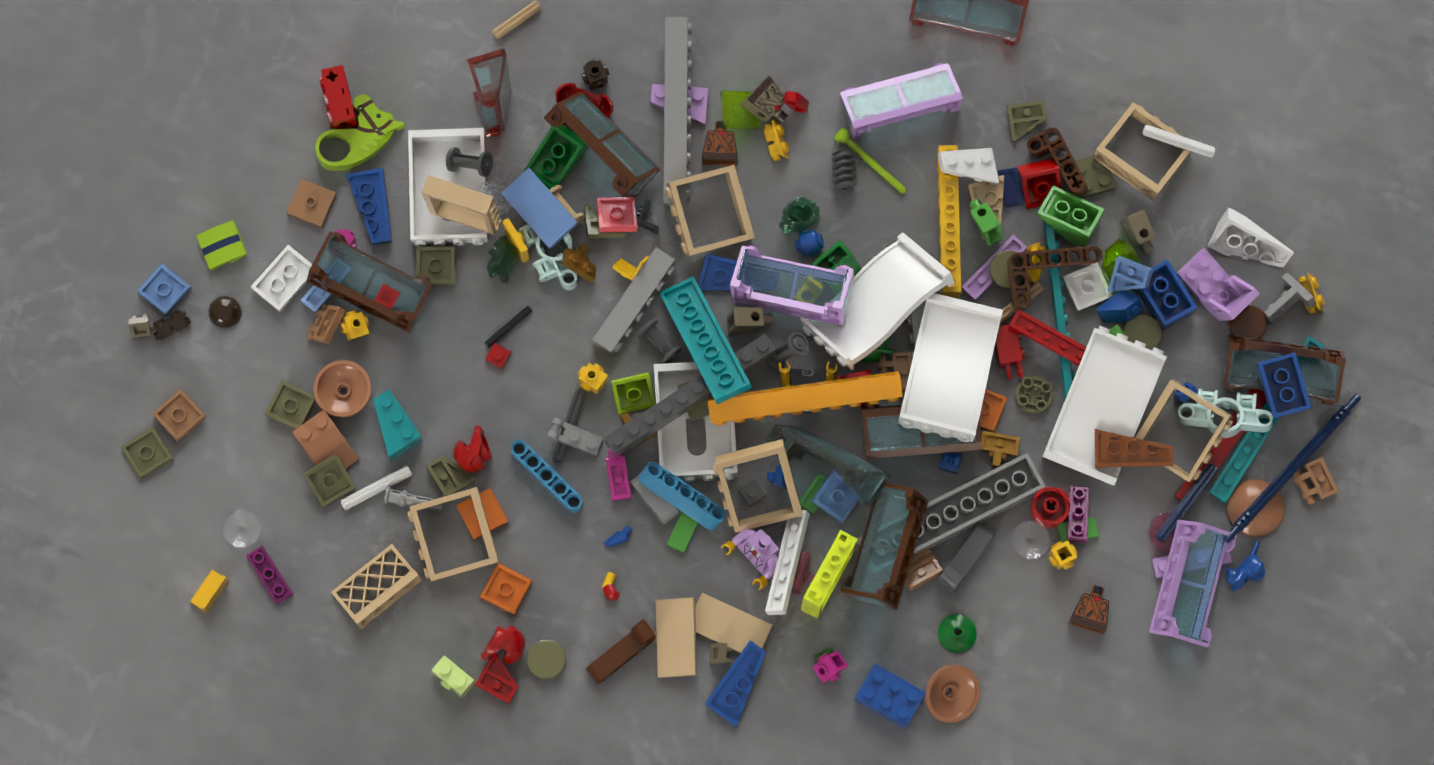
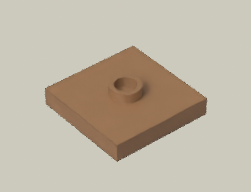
(311, 203)
(179, 415)

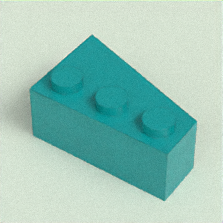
(395, 425)

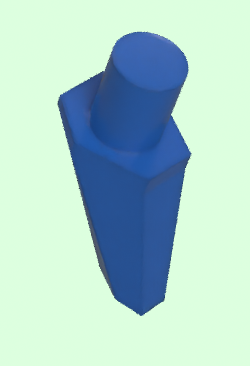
(619, 537)

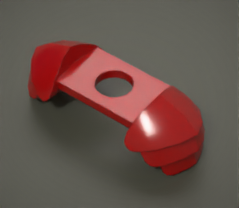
(602, 102)

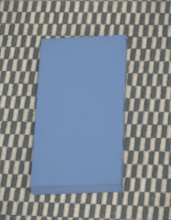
(539, 208)

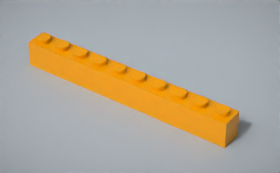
(807, 397)

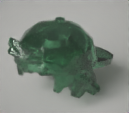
(799, 215)
(503, 259)

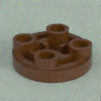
(1249, 323)

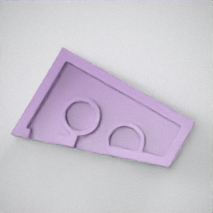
(698, 101)

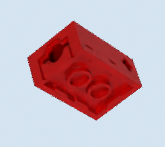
(337, 98)

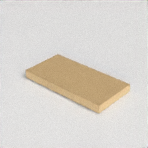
(728, 624)
(676, 637)

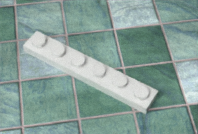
(787, 565)

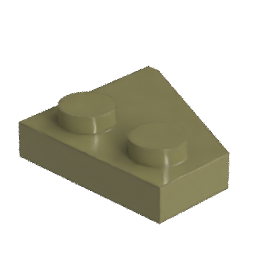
(1025, 117)
(449, 477)

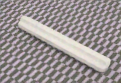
(1179, 141)
(376, 487)

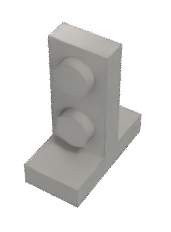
(1288, 299)

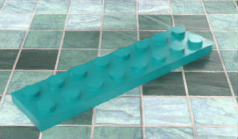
(705, 340)

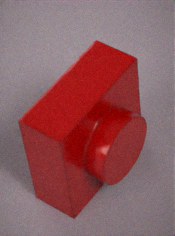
(387, 296)
(498, 355)

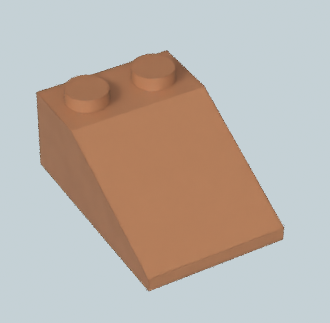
(323, 439)

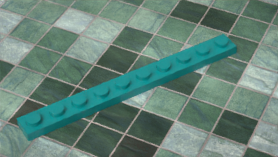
(1058, 302)
(1245, 453)

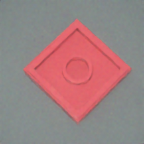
(616, 214)

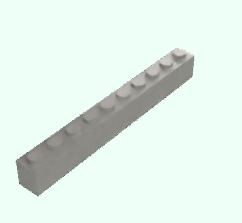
(676, 105)

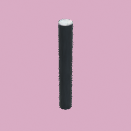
(508, 326)

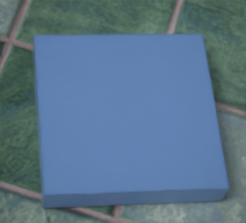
(164, 289)
(835, 497)

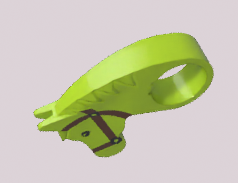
(366, 141)

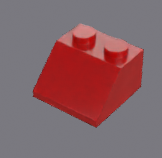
(1037, 180)

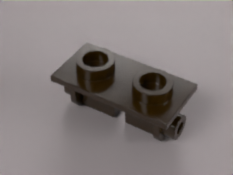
(163, 326)

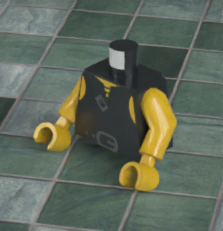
(794, 377)

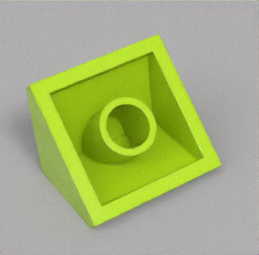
(633, 393)

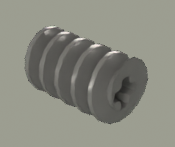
(842, 171)

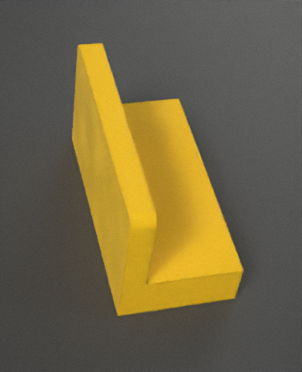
(209, 591)

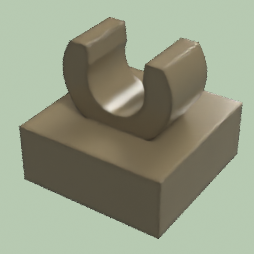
(139, 326)
(718, 653)

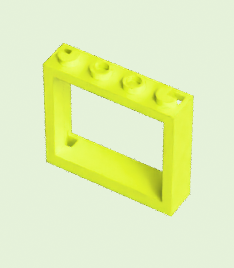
(829, 574)

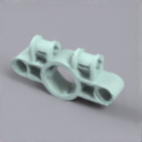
(552, 265)
(1245, 406)

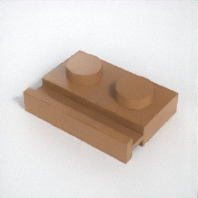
(922, 569)

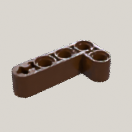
(1063, 162)
(622, 652)

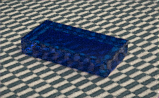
(1012, 190)

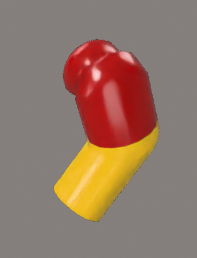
(608, 588)

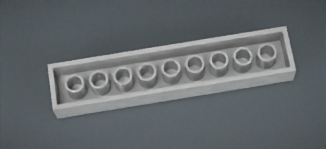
(977, 501)

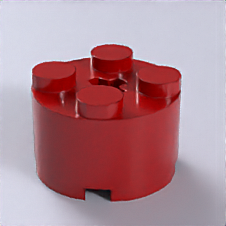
(1054, 497)

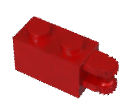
(1009, 351)

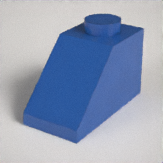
(1120, 307)

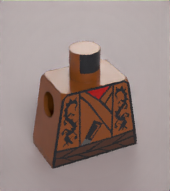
(720, 147)
(1091, 611)

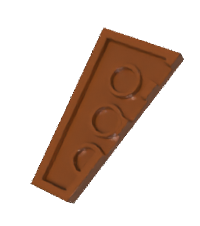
(1125, 451)

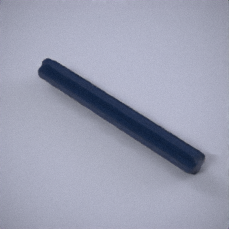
(1186, 502)

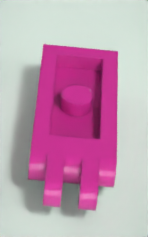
(618, 477)

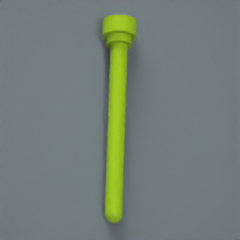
(843, 137)

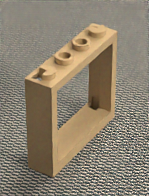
(1126, 171)
(738, 201)
(461, 205)
(1214, 441)
(750, 454)
(424, 552)

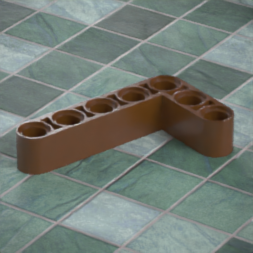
(1045, 263)

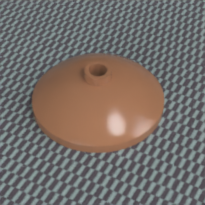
(340, 376)
(1241, 499)
(959, 700)

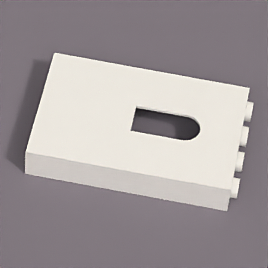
(428, 157)
(673, 437)

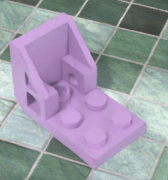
(1216, 290)

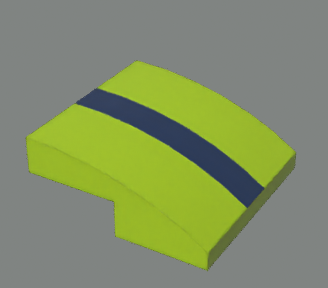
(222, 245)

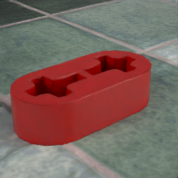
(796, 101)

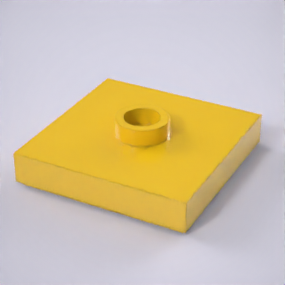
(516, 240)

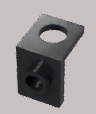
(642, 212)

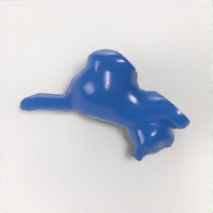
(1250, 568)

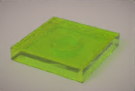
(734, 114)

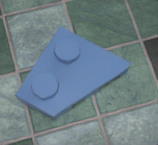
(1129, 275)

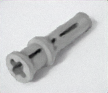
(404, 498)

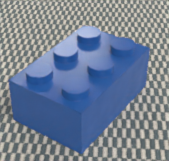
(1167, 296)
(1283, 385)
(889, 696)

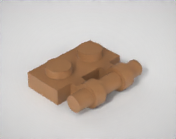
(325, 324)
(900, 362)
(1320, 478)

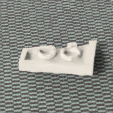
(970, 163)

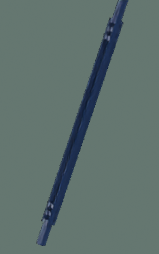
(1244, 520)

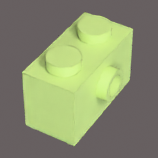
(453, 677)

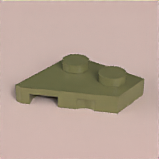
(592, 226)

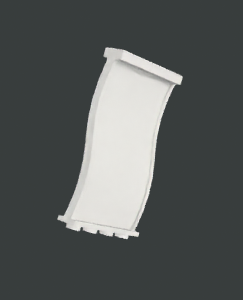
(881, 300)
(950, 367)
(1105, 395)

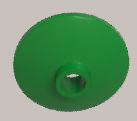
(956, 643)

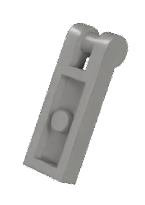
(575, 437)

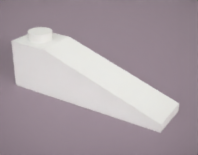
(1243, 238)

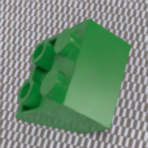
(837, 256)

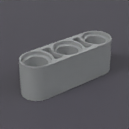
(661, 508)

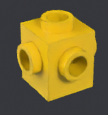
(351, 331)
(594, 384)
(1065, 549)

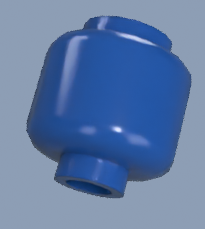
(809, 243)

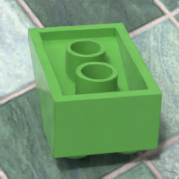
(1070, 216)

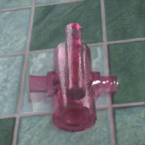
(802, 574)

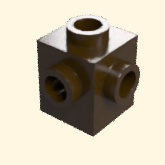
(595, 80)

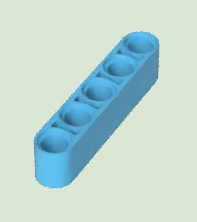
(540, 469)
(682, 496)

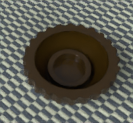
(225, 311)

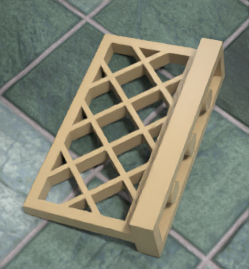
(389, 595)

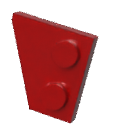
(497, 680)

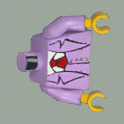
(759, 550)

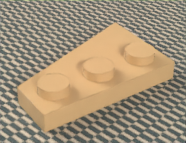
(991, 194)

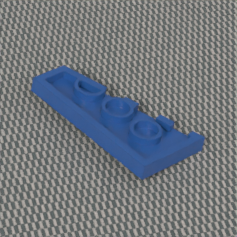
(372, 201)
(716, 273)
(734, 688)

